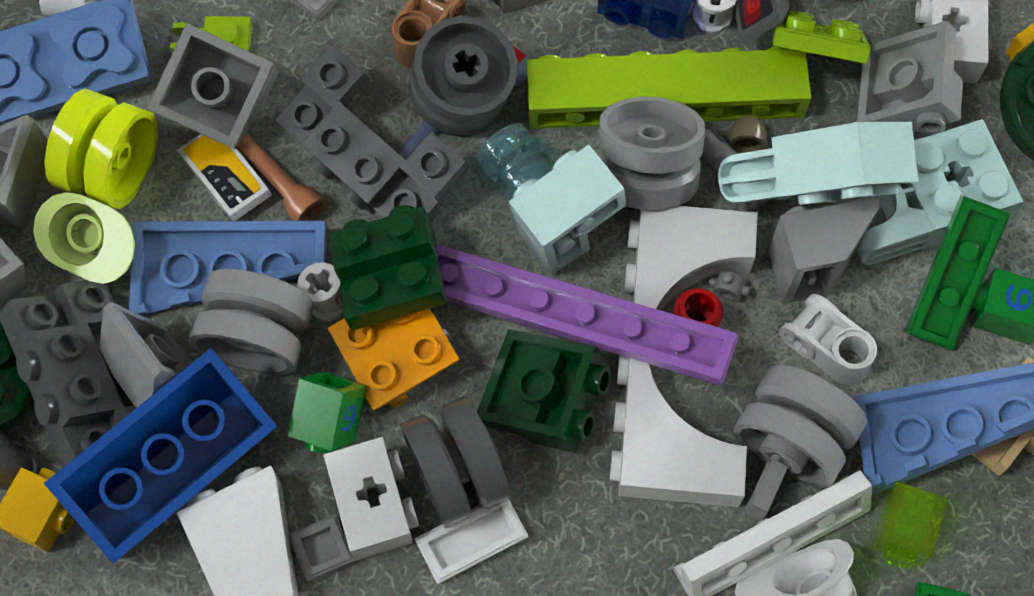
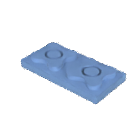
(69, 52)

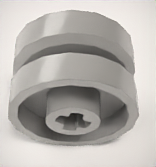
(652, 150)
(251, 321)
(801, 424)

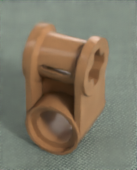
(415, 20)

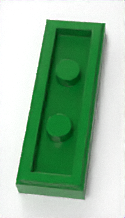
(957, 272)

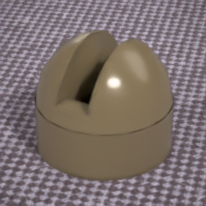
(748, 129)

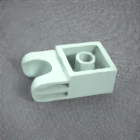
(824, 165)
(947, 166)

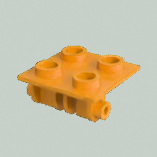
(394, 355)

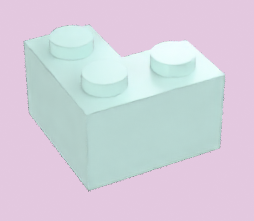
(566, 206)

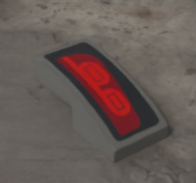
(759, 16)

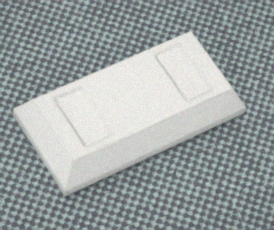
(471, 540)

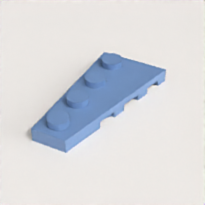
(178, 256)
(942, 422)

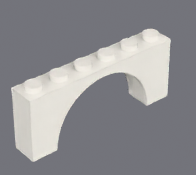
(659, 450)

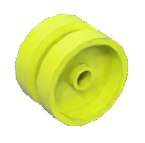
(101, 148)

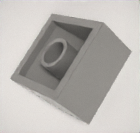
(213, 86)

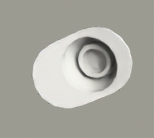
(807, 572)

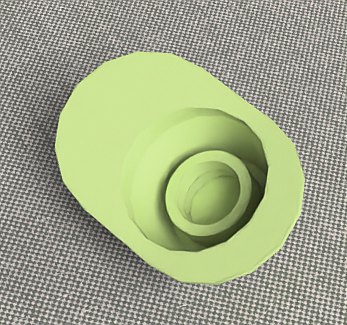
(84, 237)

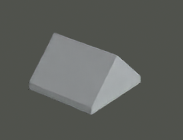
(20, 170)
(139, 352)

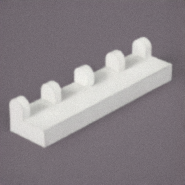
(776, 537)

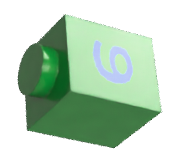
(1006, 306)
(326, 411)

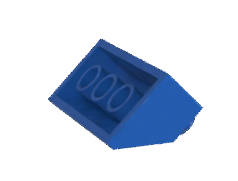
(160, 455)

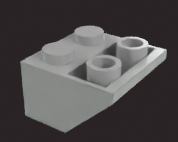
(817, 244)

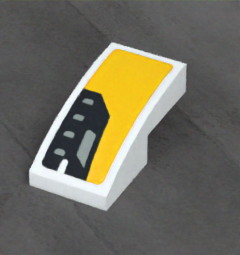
(224, 175)

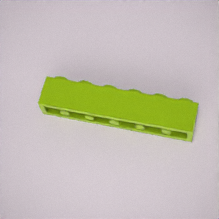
(713, 84)

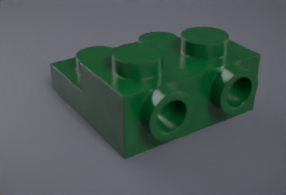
(387, 267)
(545, 390)

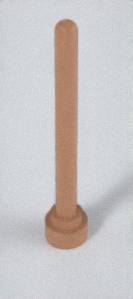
(297, 198)

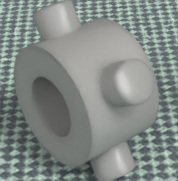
(729, 286)

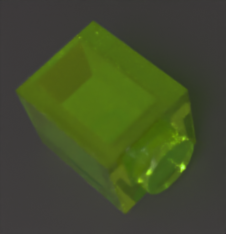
(908, 525)

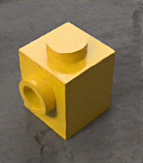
(33, 511)

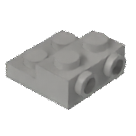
(913, 80)

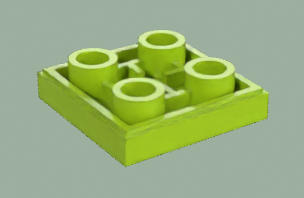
(839, 40)

